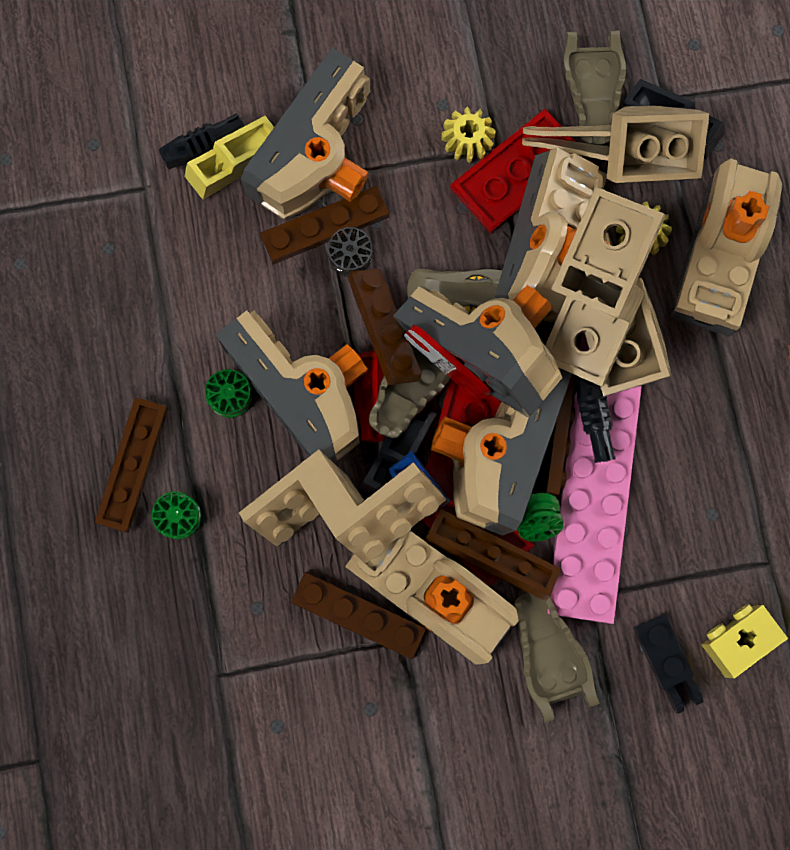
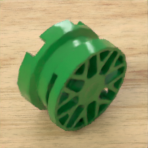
(228, 393)
(176, 515)
(541, 516)

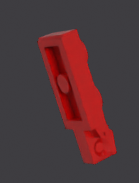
(366, 396)

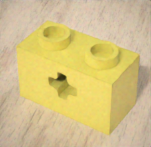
(761, 638)

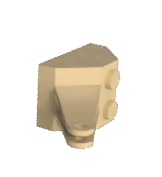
(644, 143)
(643, 352)

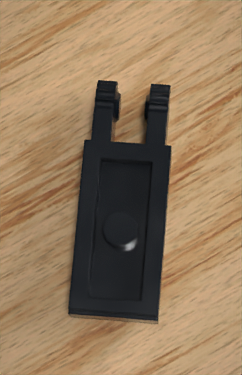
(667, 660)

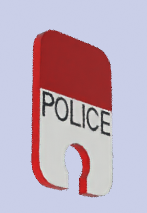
(447, 363)

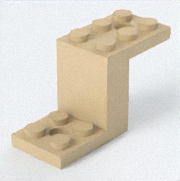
(601, 284)
(358, 524)

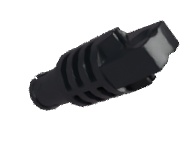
(197, 142)
(595, 419)

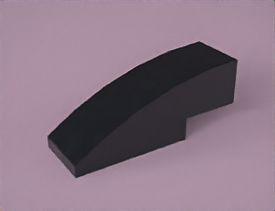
(651, 95)
(395, 449)

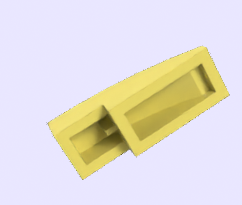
(227, 158)

